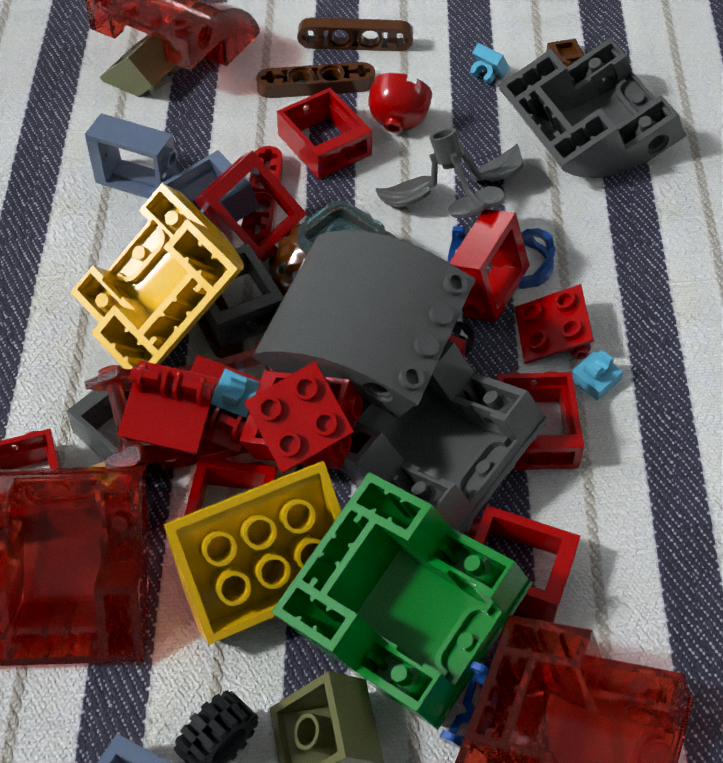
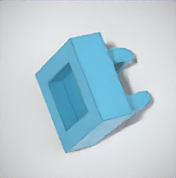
(488, 60)
(597, 374)
(232, 392)

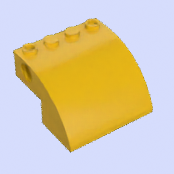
(159, 281)

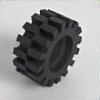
(217, 730)

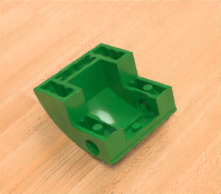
(403, 598)

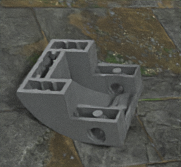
(593, 112)
(368, 315)
(451, 444)

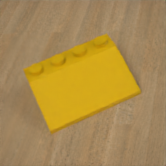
(250, 548)

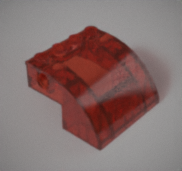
(185, 26)
(73, 565)
(564, 703)

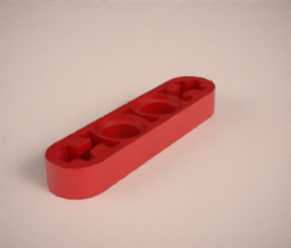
(265, 218)

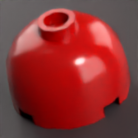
(398, 102)

